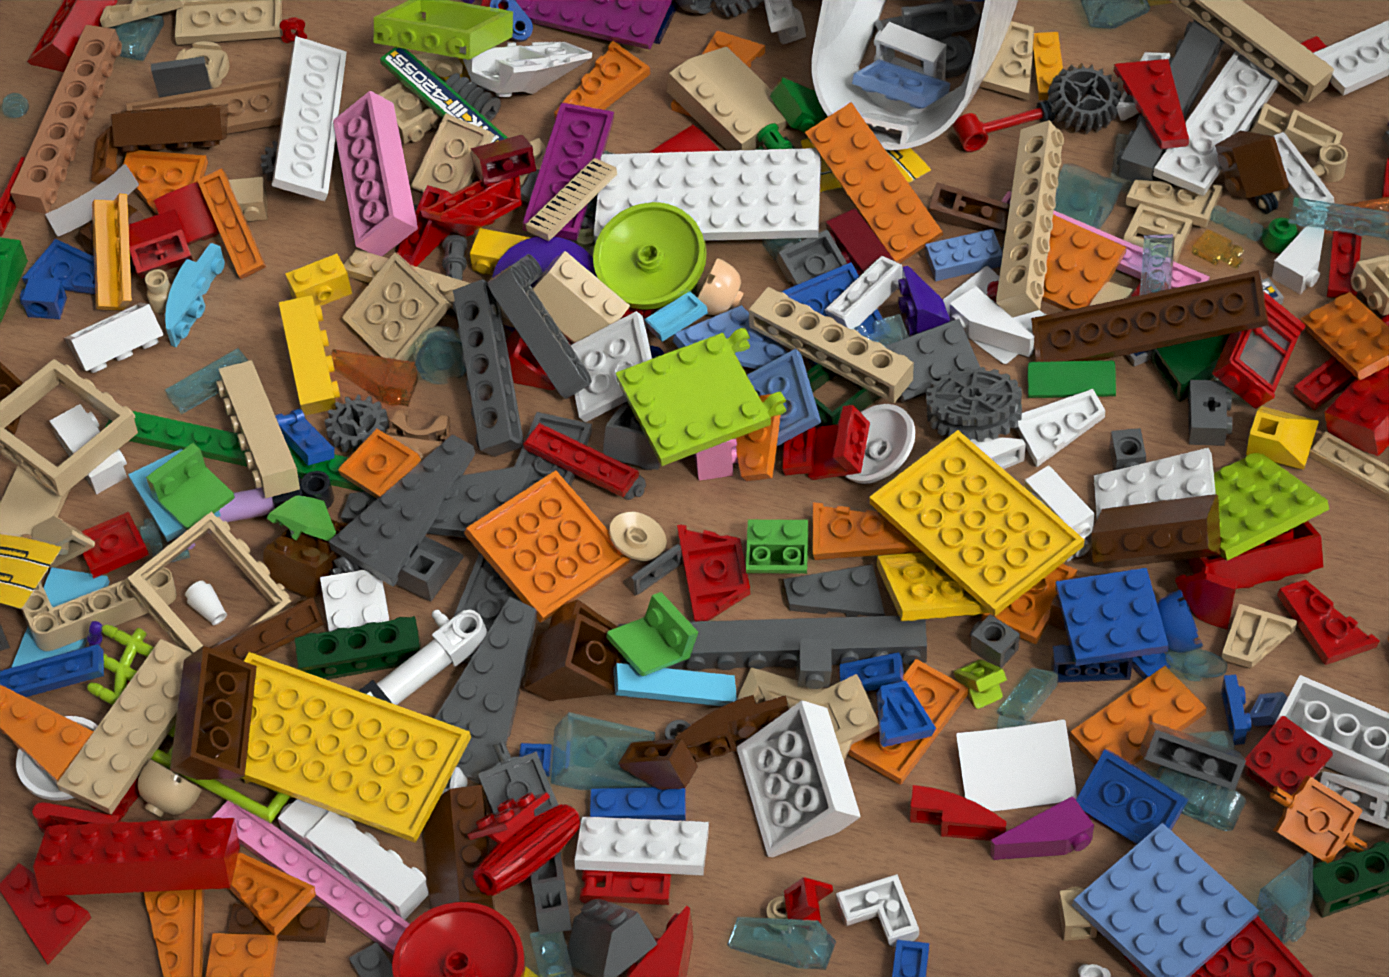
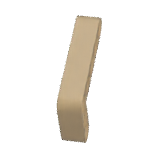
(71, 620)

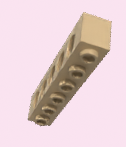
(831, 344)

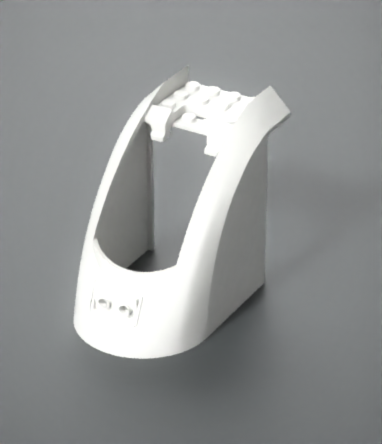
(840, 45)

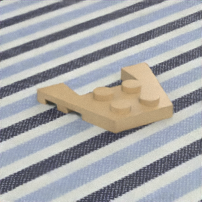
(136, 10)

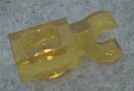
(1216, 247)

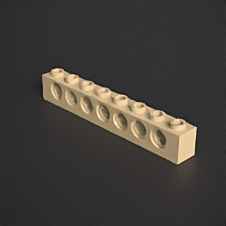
(1030, 219)

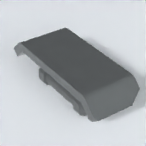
(935, 18)

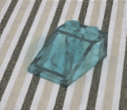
(589, 753)

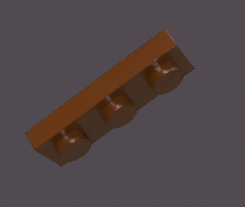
(306, 926)

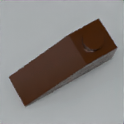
(967, 209)

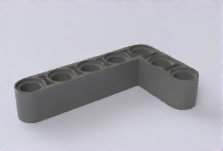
(537, 326)

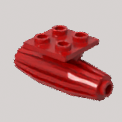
(522, 840)

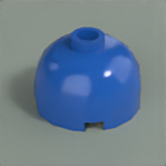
(1178, 623)

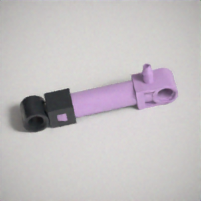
(253, 502)

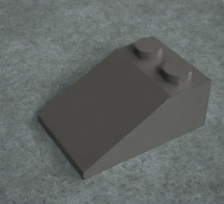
(627, 442)

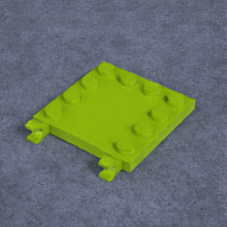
(696, 397)

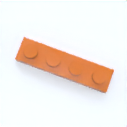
(231, 223)

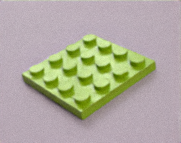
(1260, 503)

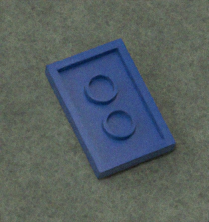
(1129, 798)

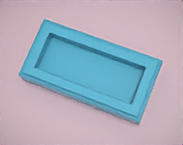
(675, 316)

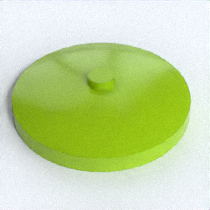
(650, 254)

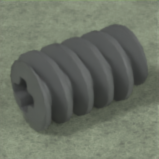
(475, 96)

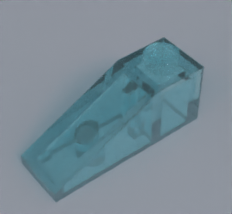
(786, 941)

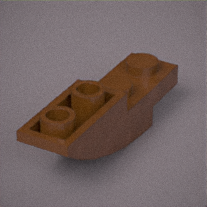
(717, 731)

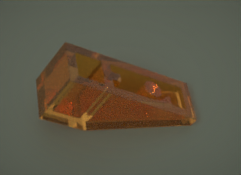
(383, 378)

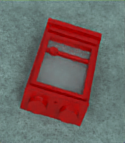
(1258, 356)

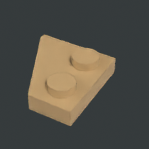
(1255, 635)

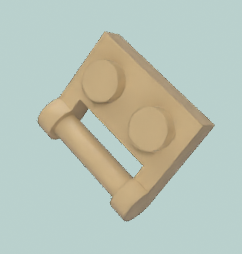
(1158, 222)

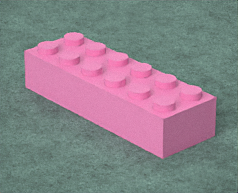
(375, 174)

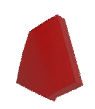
(1209, 596)

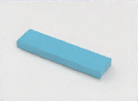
(675, 685)

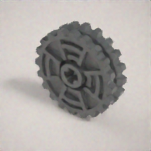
(974, 403)

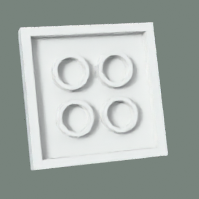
(603, 355)

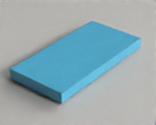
(60, 588)

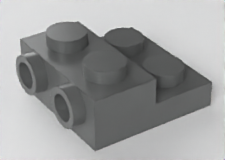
(809, 258)

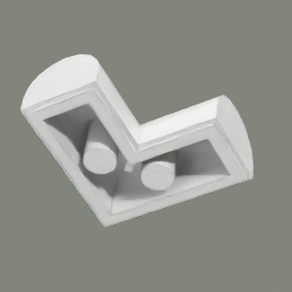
(882, 900)

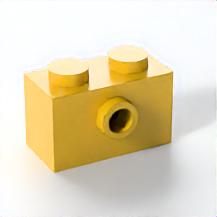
(323, 280)

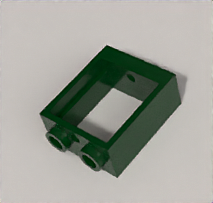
(818, 377)

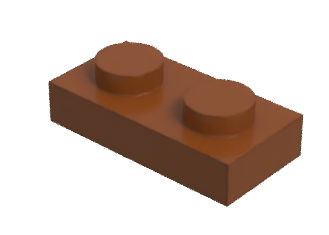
(104, 157)

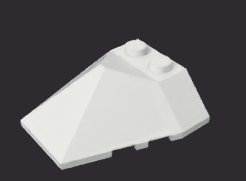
(523, 67)

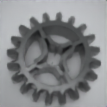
(1072, 106)

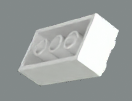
(1344, 725)

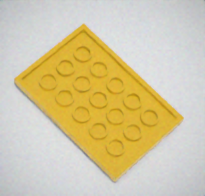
(976, 522)

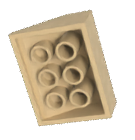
(725, 98)

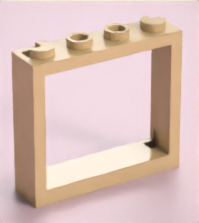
(88, 457)
(237, 551)

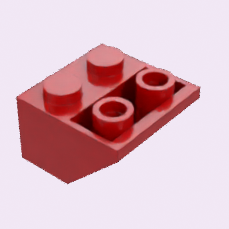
(158, 243)

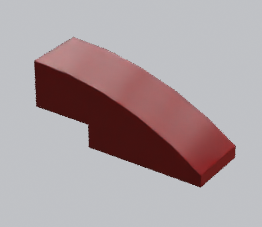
(955, 814)

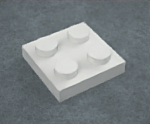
(354, 599)

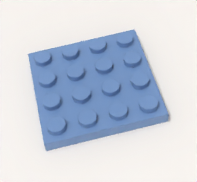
(1165, 907)

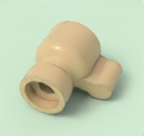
(158, 290)

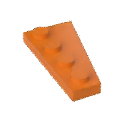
(742, 48)
(609, 80)
(41, 733)
(178, 930)

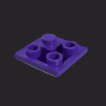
(920, 303)

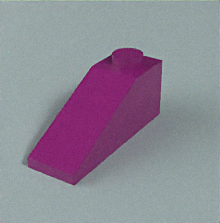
(1046, 834)

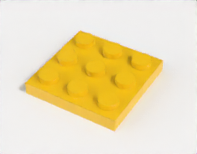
(924, 589)

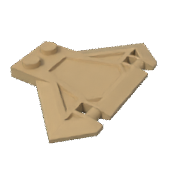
(846, 702)

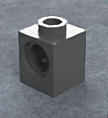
(1127, 448)
(996, 652)

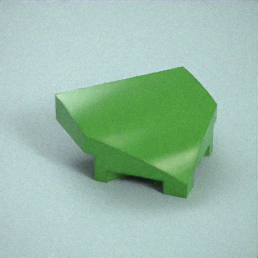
(305, 516)

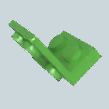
(188, 487)
(656, 639)

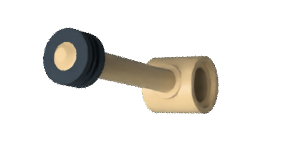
(1329, 168)

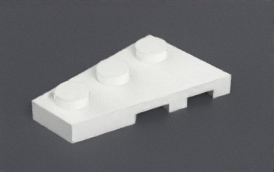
(1058, 424)

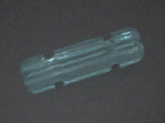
(1237, 223)

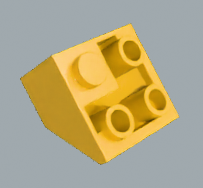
(1282, 437)

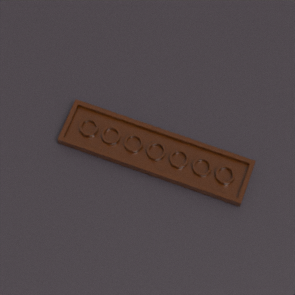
(1152, 320)

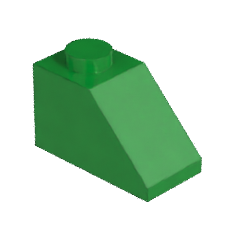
(797, 104)

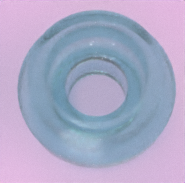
(15, 105)

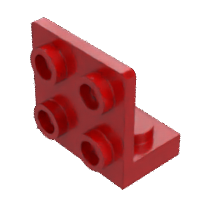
(841, 446)
(1286, 757)

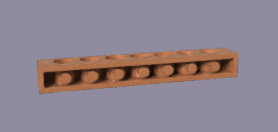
(66, 119)

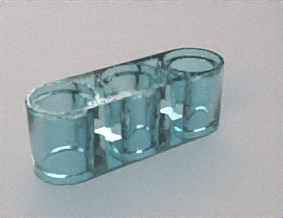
(1207, 801)

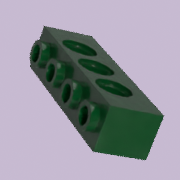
(347, 660)
(1364, 886)

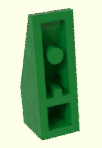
(12, 264)

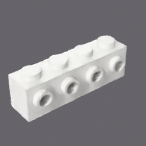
(367, 864)

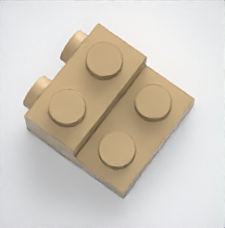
(411, 112)
(1372, 280)

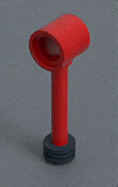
(973, 132)

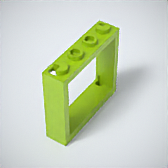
(445, 28)

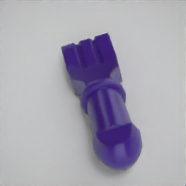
(94, 636)

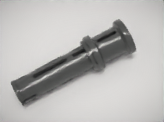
(454, 260)

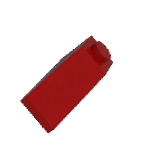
(428, 235)

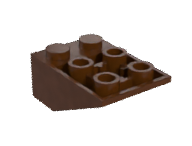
(301, 561)

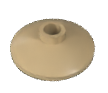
(637, 536)

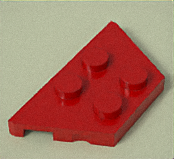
(713, 571)

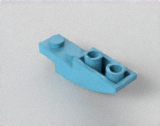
(185, 296)

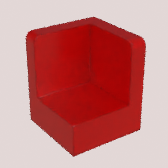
(804, 897)

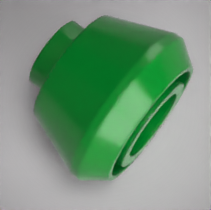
(1279, 235)

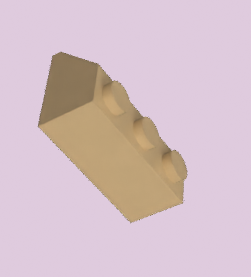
(577, 298)

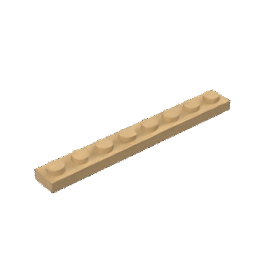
(366, 265)

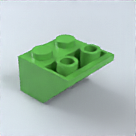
(777, 546)

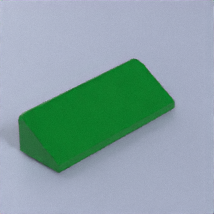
(1071, 378)

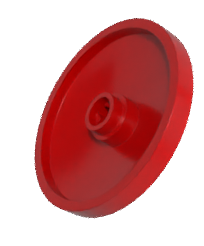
(459, 942)

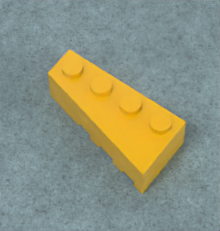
(308, 355)

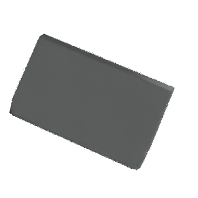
(654, 570)

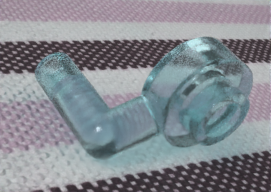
(151, 533)

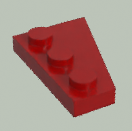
(1324, 627)
(47, 919)

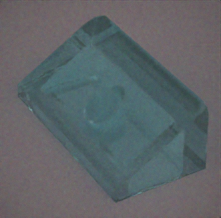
(1029, 694)

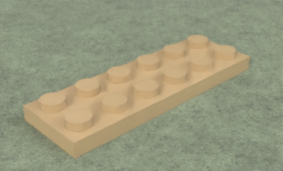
(128, 732)

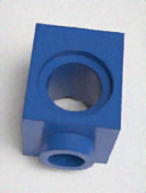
(43, 298)

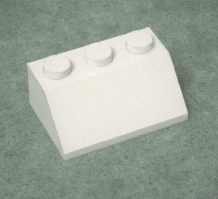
(115, 337)

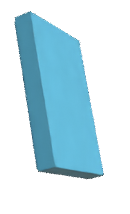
(167, 523)

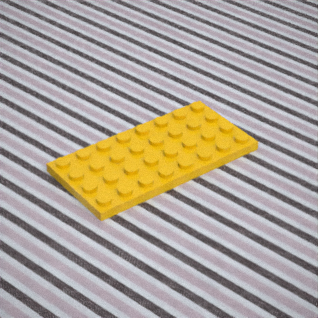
(348, 750)

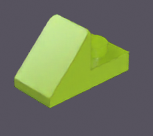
(983, 682)

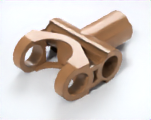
(418, 439)

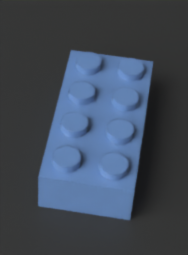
(963, 254)

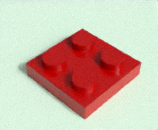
(115, 545)

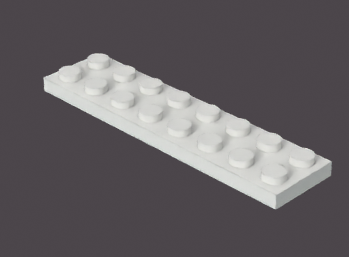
(1223, 111)
(307, 119)

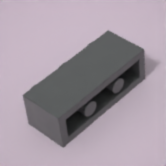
(1192, 755)

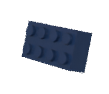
(1064, 666)

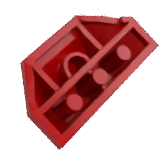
(475, 206)

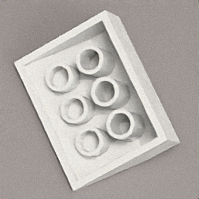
(797, 779)

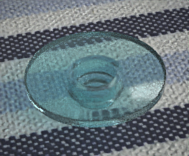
(1197, 664)

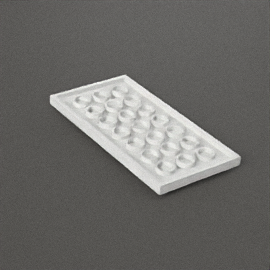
(723, 191)

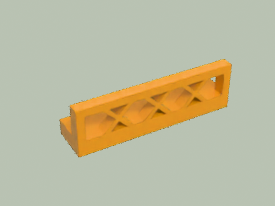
(111, 253)

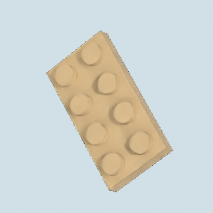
(227, 20)

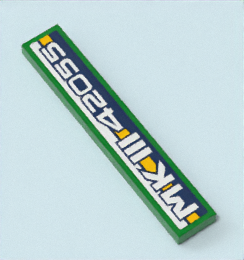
(434, 90)

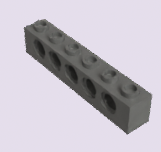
(493, 351)

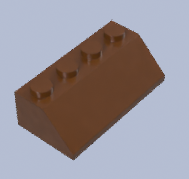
(170, 125)
(1157, 532)
(213, 716)
(451, 853)

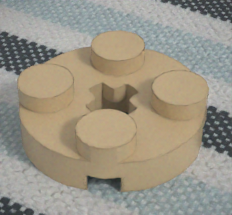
(216, 59)

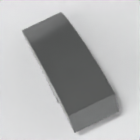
(551, 897)

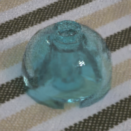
(439, 355)

